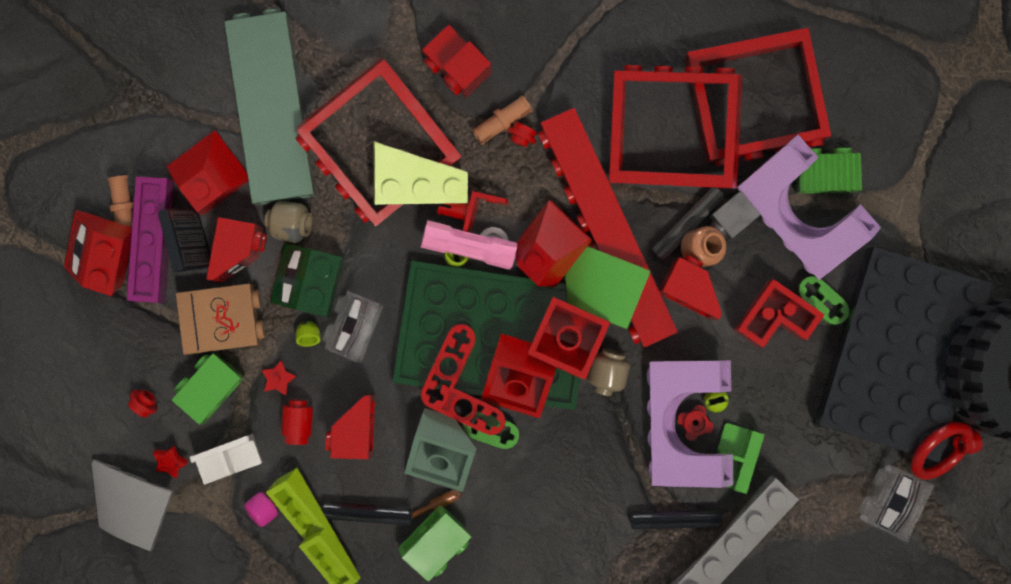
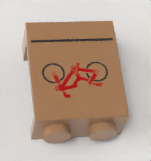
(220, 318)

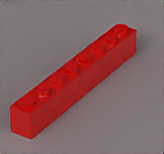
(603, 217)

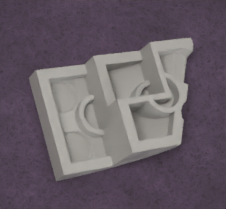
(129, 505)

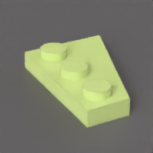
(414, 179)

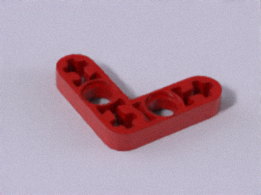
(453, 395)

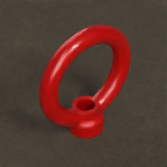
(967, 442)

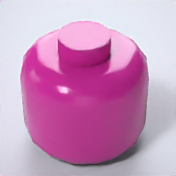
(261, 509)

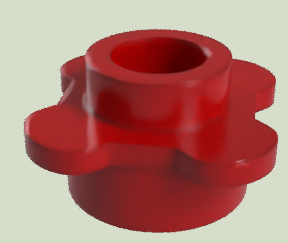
(687, 419)

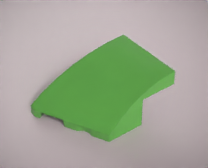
(605, 286)

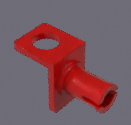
(468, 211)

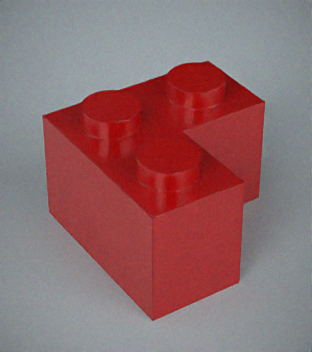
(457, 61)
(774, 308)

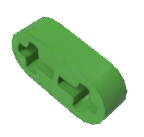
(828, 295)
(493, 440)

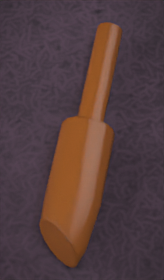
(444, 499)

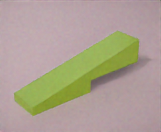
(320, 541)

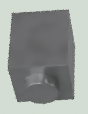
(734, 215)

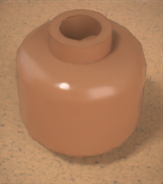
(705, 245)

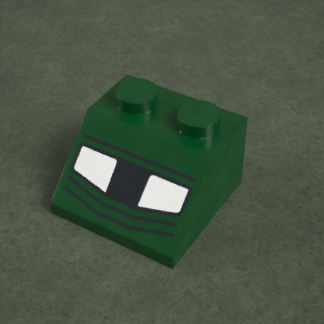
(307, 280)

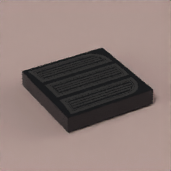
(184, 239)

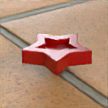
(278, 378)
(169, 461)

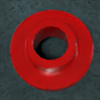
(522, 134)
(142, 403)

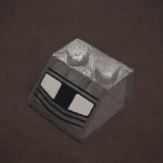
(353, 326)
(895, 502)

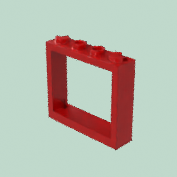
(750, 48)
(691, 75)
(327, 165)

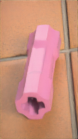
(490, 250)

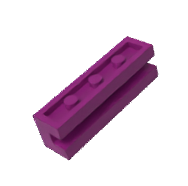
(148, 248)

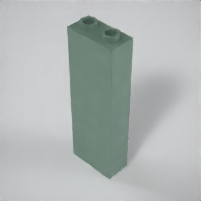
(269, 106)

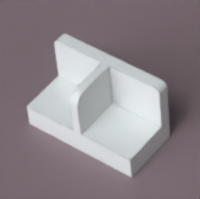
(227, 459)

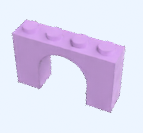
(816, 247)
(671, 460)

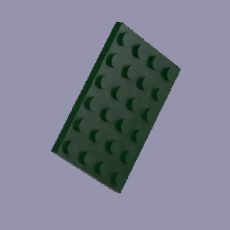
(488, 304)

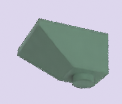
(440, 451)

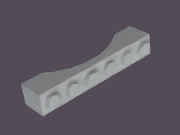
(741, 536)

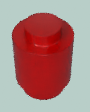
(297, 422)

